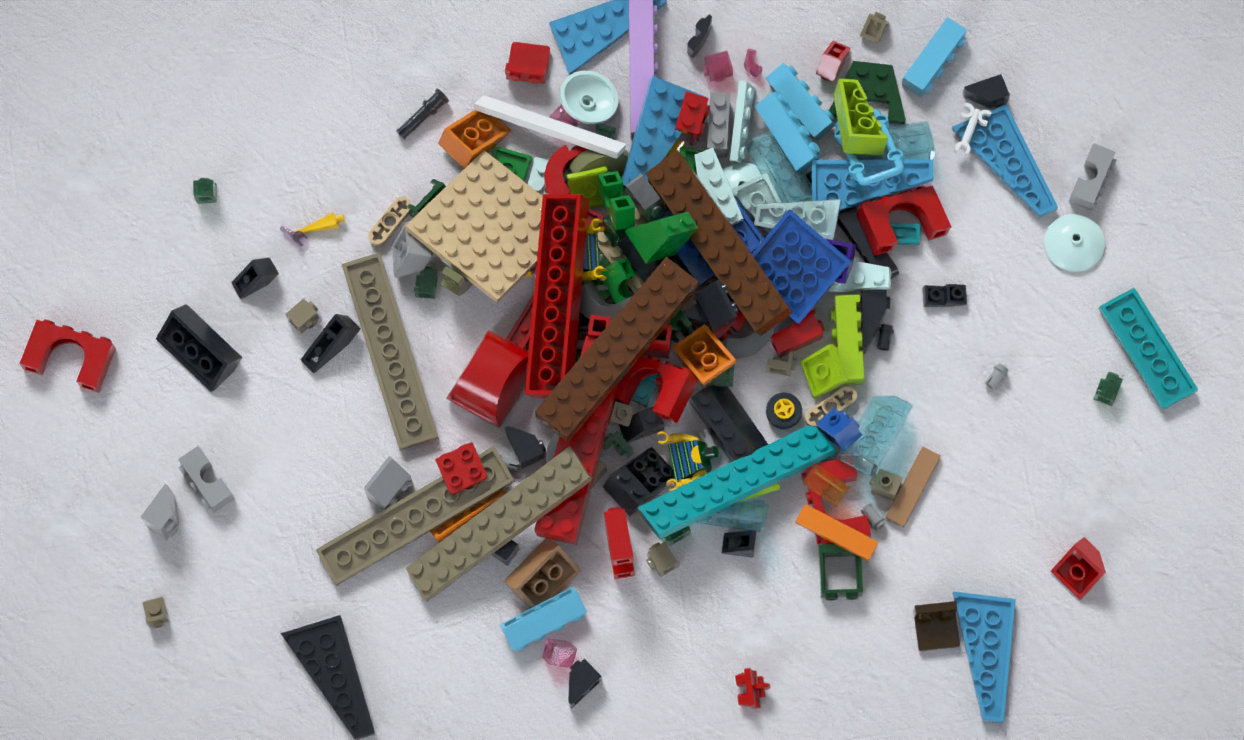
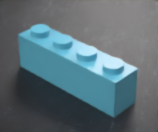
(934, 57)
(807, 107)
(788, 131)
(543, 619)

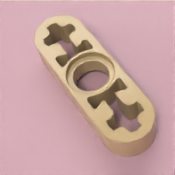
(391, 229)
(832, 399)

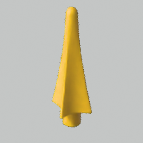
(328, 222)

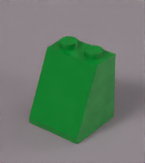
(662, 237)

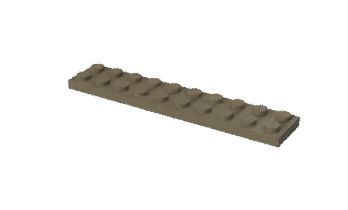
(390, 351)
(408, 521)
(498, 524)

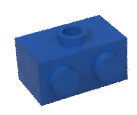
(839, 428)

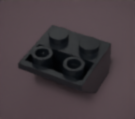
(716, 306)

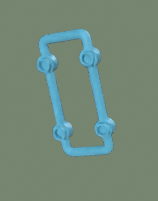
(895, 156)

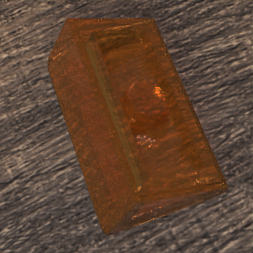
(826, 485)

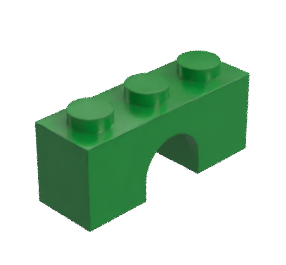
(619, 207)
(617, 279)

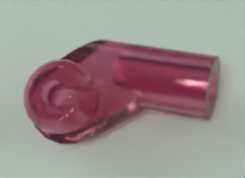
(750, 65)

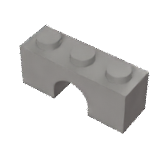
(718, 123)
(1087, 191)
(214, 494)

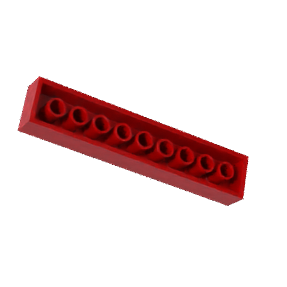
(556, 292)
(567, 518)

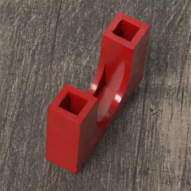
(921, 203)
(798, 335)
(48, 336)
(658, 348)
(676, 388)
(846, 474)
(619, 543)

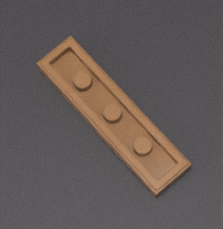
(913, 487)

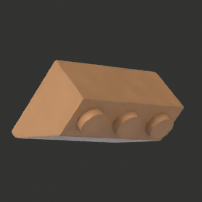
(542, 574)

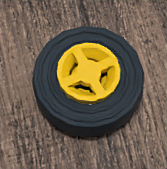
(781, 403)

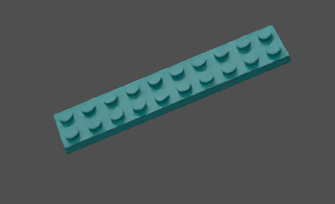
(736, 481)

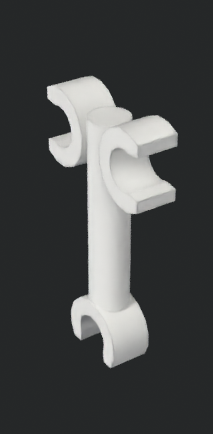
(975, 116)

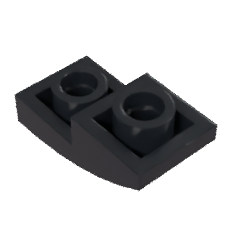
(702, 32)
(944, 296)

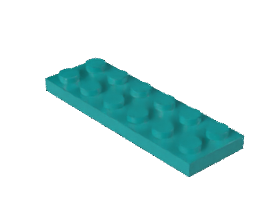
(1148, 349)

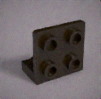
(936, 626)

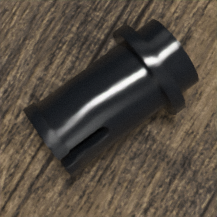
(885, 337)

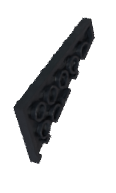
(330, 663)

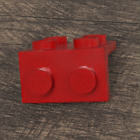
(528, 63)
(692, 116)
(461, 468)

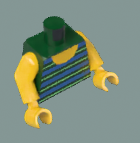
(591, 267)
(688, 457)

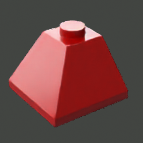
(1080, 568)

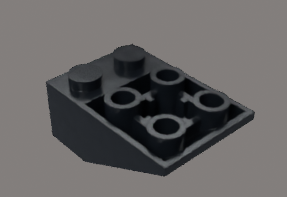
(639, 480)

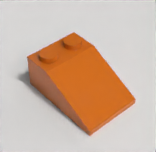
(472, 136)
(703, 355)

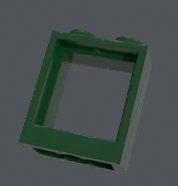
(834, 550)

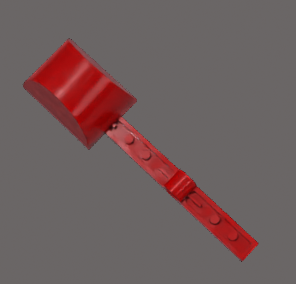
(498, 368)

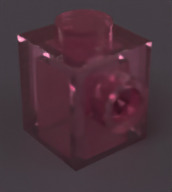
(717, 66)

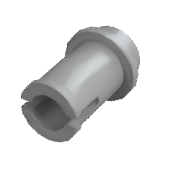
(996, 376)
(708, 439)
(508, 462)
(873, 517)

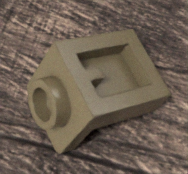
(874, 27)
(781, 367)
(621, 414)
(155, 612)

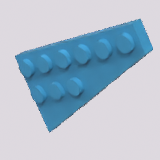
(592, 31)

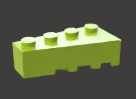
(856, 120)
(848, 336)

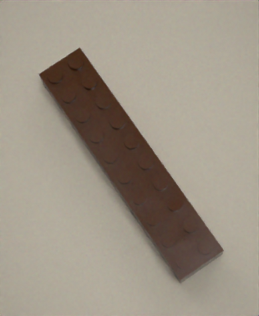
(720, 244)
(616, 349)

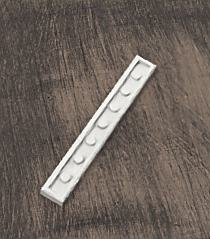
(550, 127)

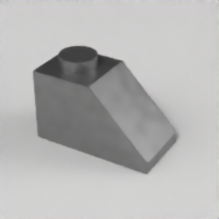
(646, 199)

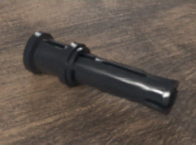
(429, 108)

